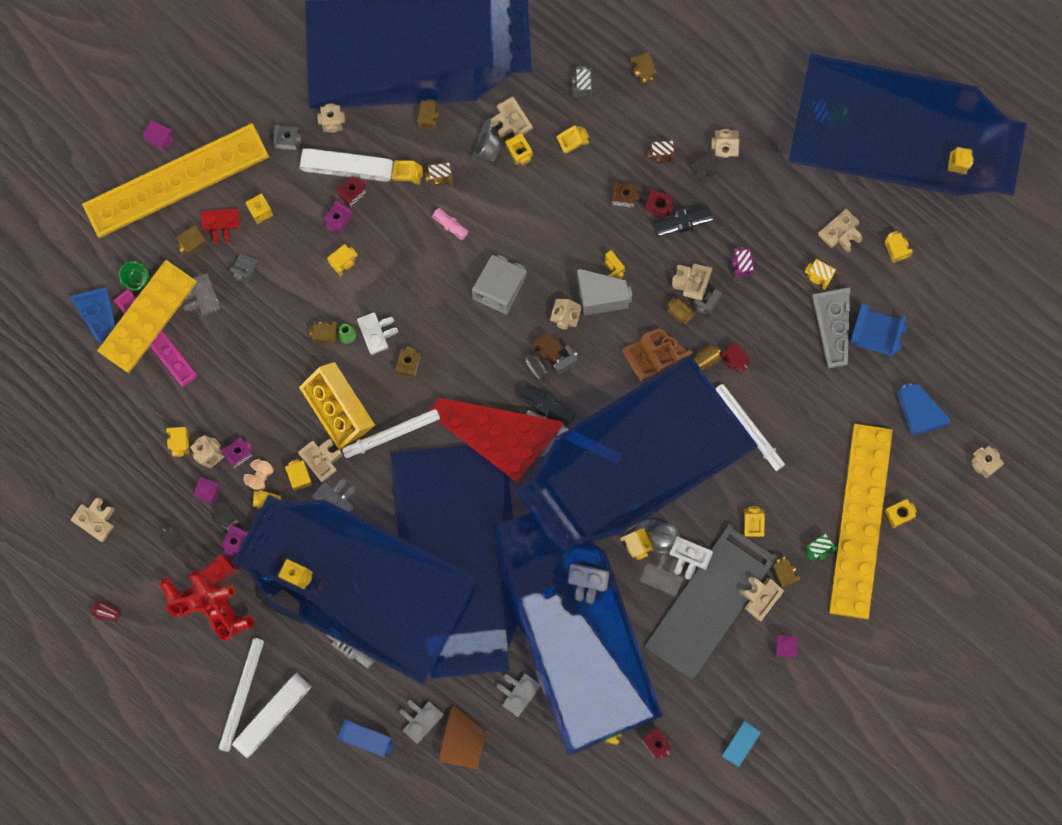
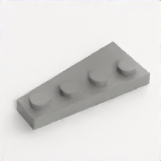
(833, 323)

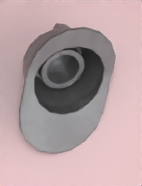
(487, 144)
(660, 535)

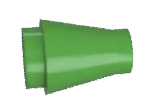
(346, 337)

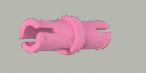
(450, 224)

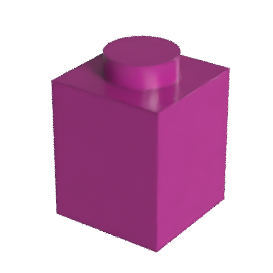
(158, 135)
(207, 491)
(786, 647)

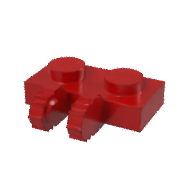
(220, 220)

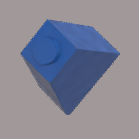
(920, 410)
(365, 739)

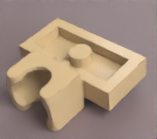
(511, 119)
(841, 230)
(692, 281)
(320, 459)
(94, 519)
(761, 597)

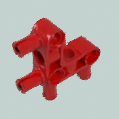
(208, 600)

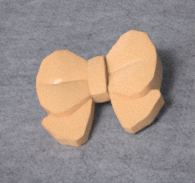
(258, 480)

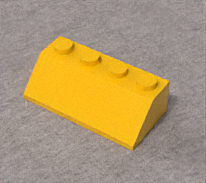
(336, 405)

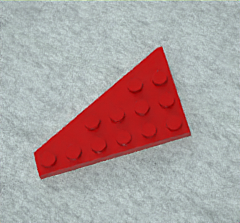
(500, 436)

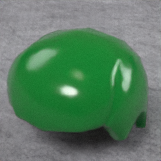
(134, 275)

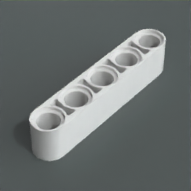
(346, 165)
(272, 715)

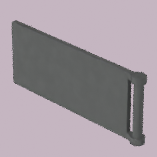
(708, 605)

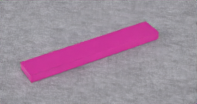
(162, 347)

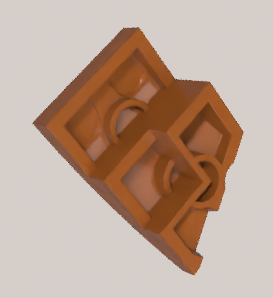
(654, 354)
(462, 741)

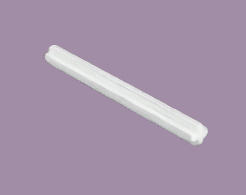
(241, 694)

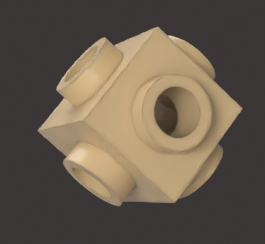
(335, 122)
(725, 143)
(565, 313)
(207, 451)
(991, 465)

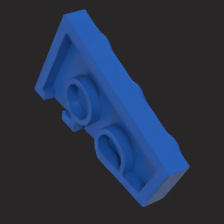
(96, 312)

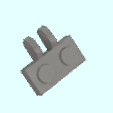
(588, 577)
(521, 695)
(423, 721)

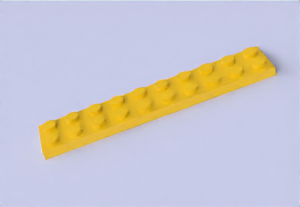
(175, 180)
(860, 521)

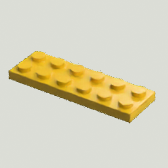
(147, 316)

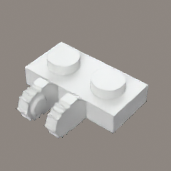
(373, 334)
(690, 553)

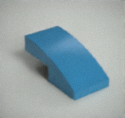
(741, 743)

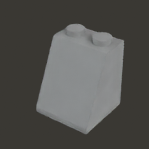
(499, 284)
(602, 293)

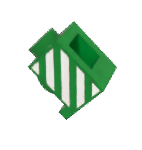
(819, 548)

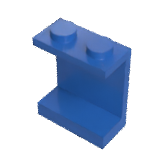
(878, 331)

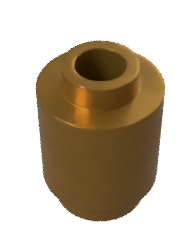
(680, 310)
(708, 357)

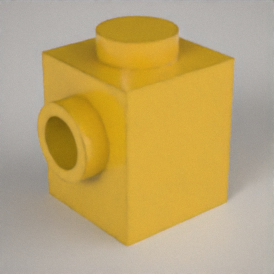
(295, 574)

